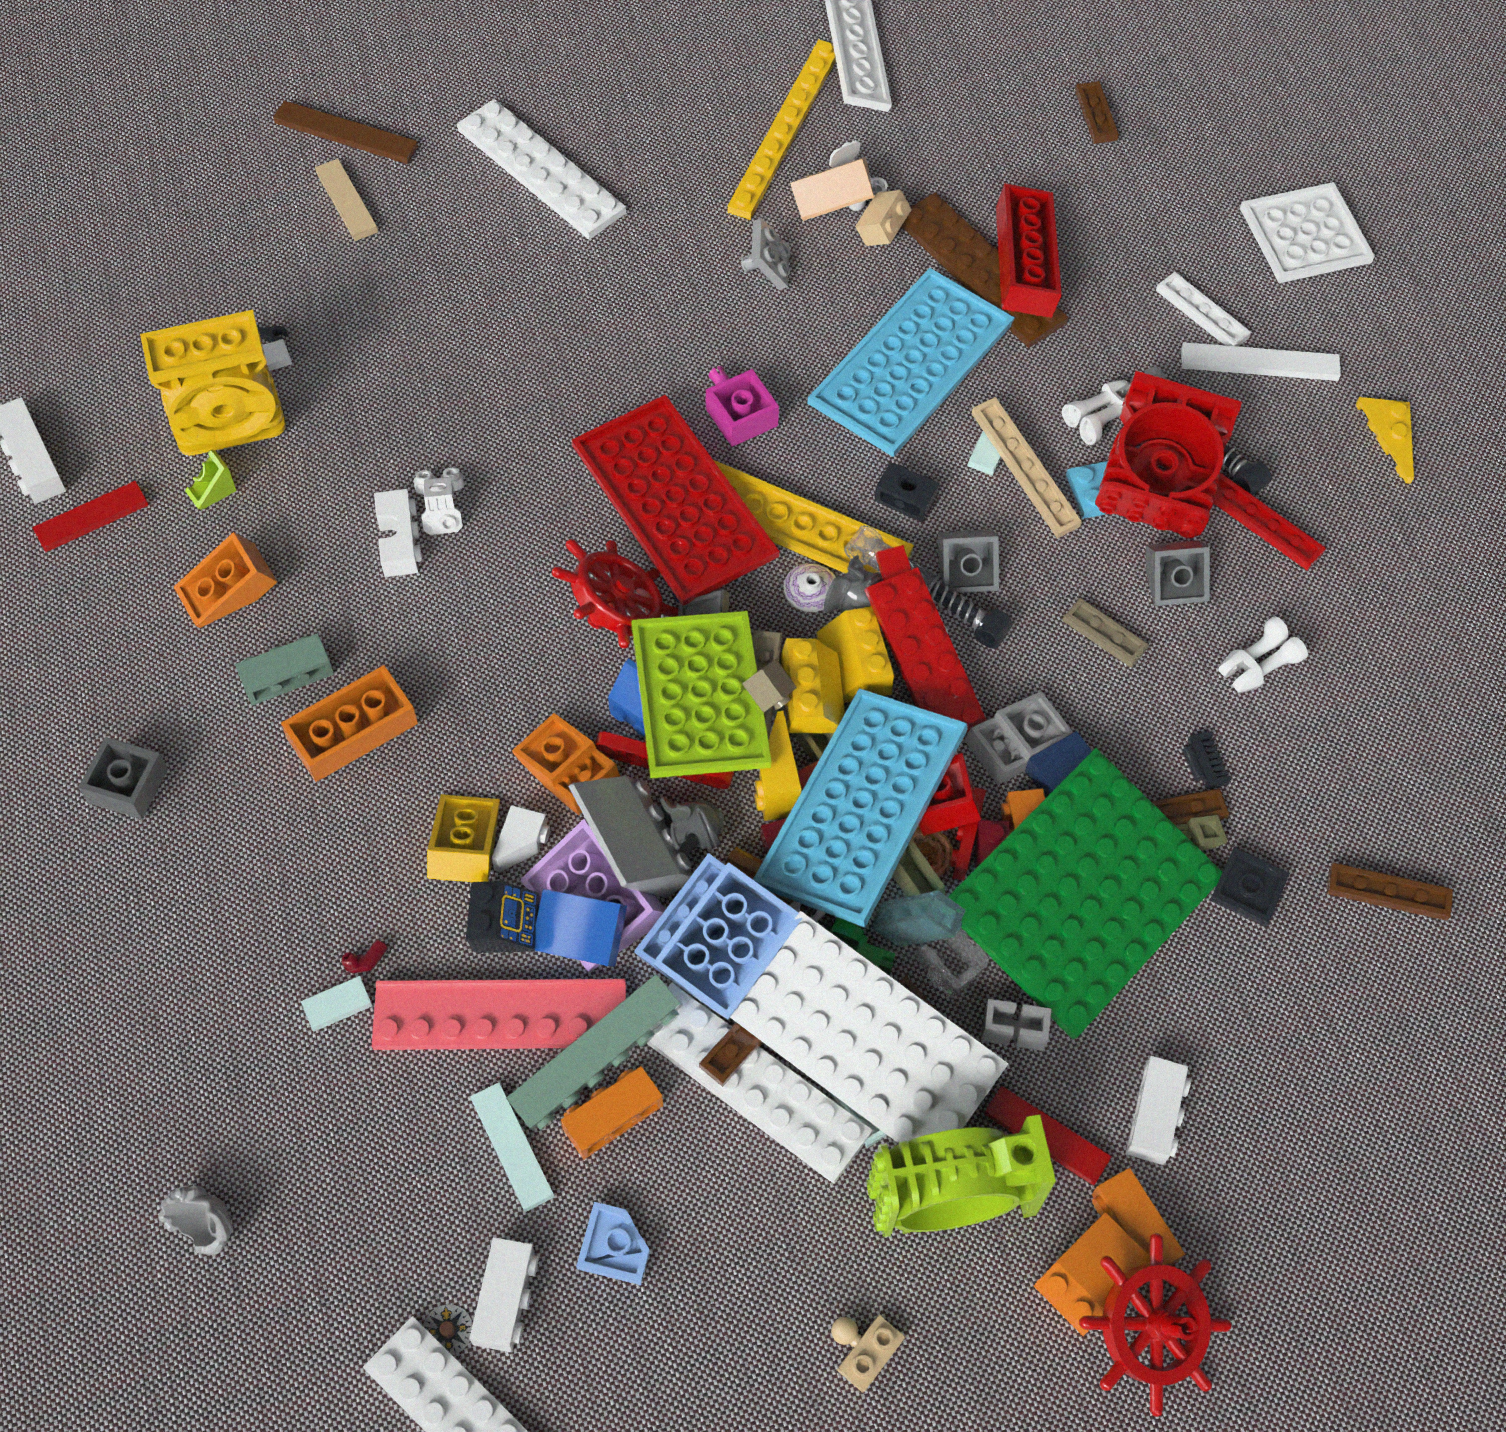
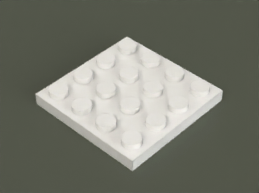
(1306, 232)

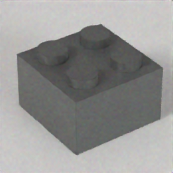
(123, 778)

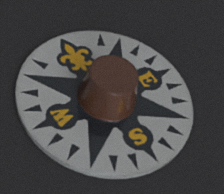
(450, 1327)

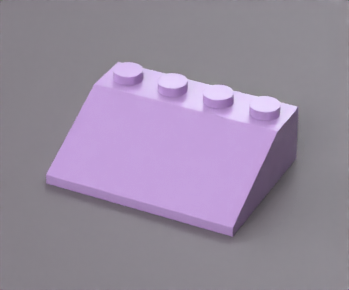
(582, 869)

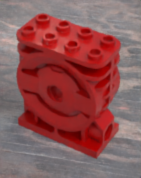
(1180, 429)

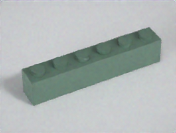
(594, 1053)

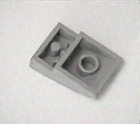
(1016, 735)

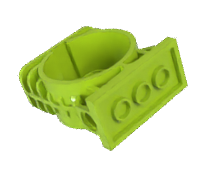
(959, 1178)

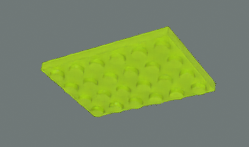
(694, 695)

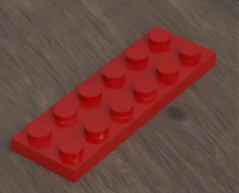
(923, 648)

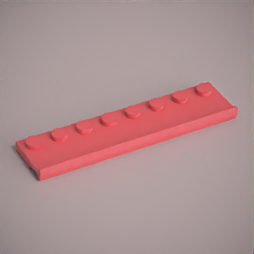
(490, 1012)

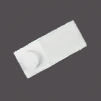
(520, 837)

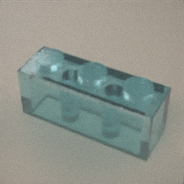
(919, 919)

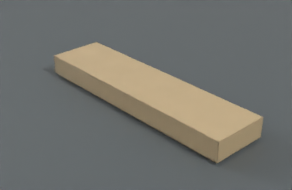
(346, 199)

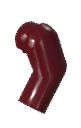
(364, 962)

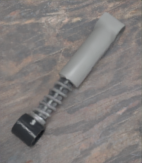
(1247, 474)

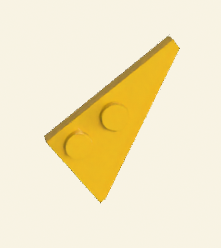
(1392, 427)

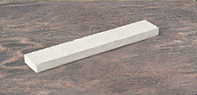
(1260, 361)

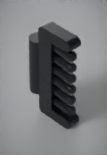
(1200, 761)

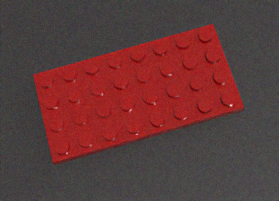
(675, 499)

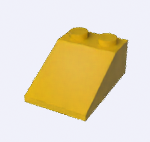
(779, 785)
(463, 839)

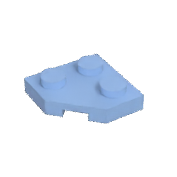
(613, 1245)

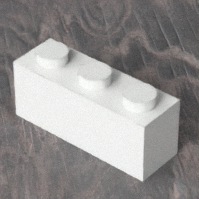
(1158, 1111)
(504, 1295)

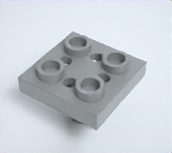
(768, 254)

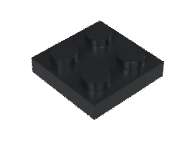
(1250, 887)

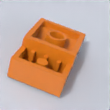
(563, 756)

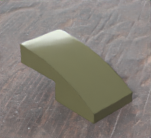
(1204, 832)

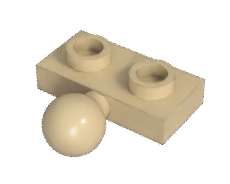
(869, 1351)

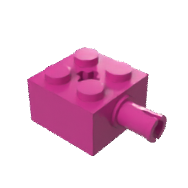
(740, 405)

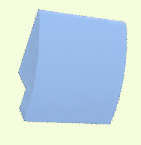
(718, 935)

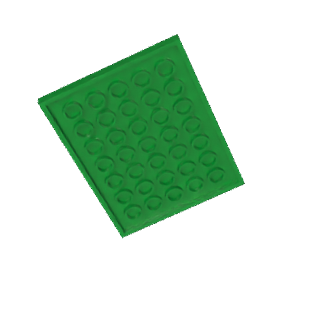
(1084, 892)

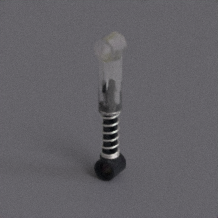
(990, 626)

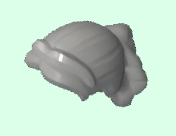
(198, 1217)

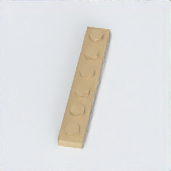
(1026, 467)

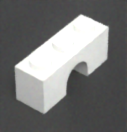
(398, 552)

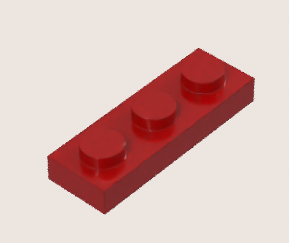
(966, 834)

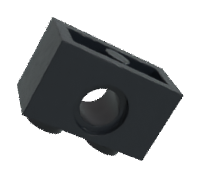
(893, 492)

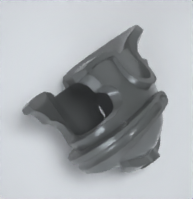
(848, 591)
(693, 824)

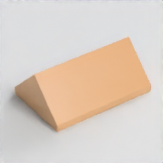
(833, 189)

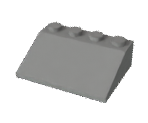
(633, 834)

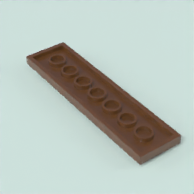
(972, 262)

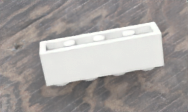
(28, 453)

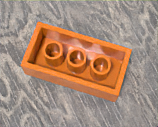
(349, 723)

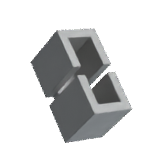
(1029, 1031)

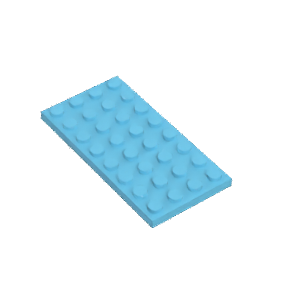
(910, 361)
(861, 807)

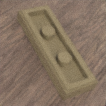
(1105, 632)

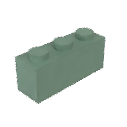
(284, 669)

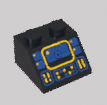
(501, 917)

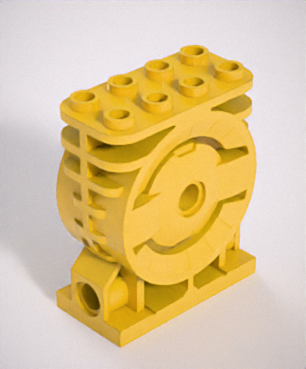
(214, 382)

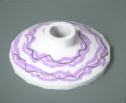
(805, 595)

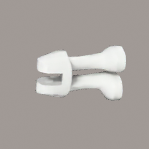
(1091, 425)
(1275, 634)

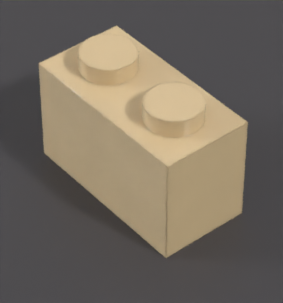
(883, 217)

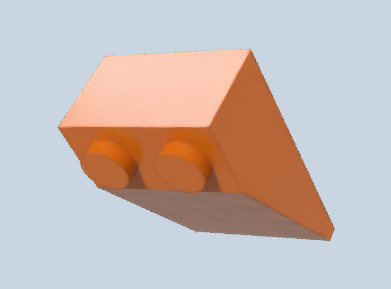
(225, 581)
(1078, 1282)

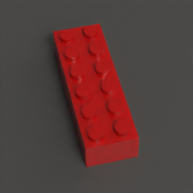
(1028, 251)

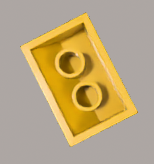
(860, 652)
(818, 699)

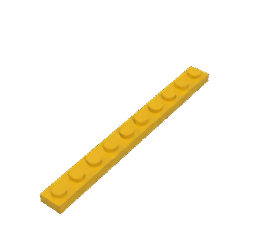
(783, 131)

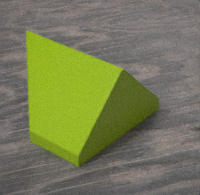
(212, 482)

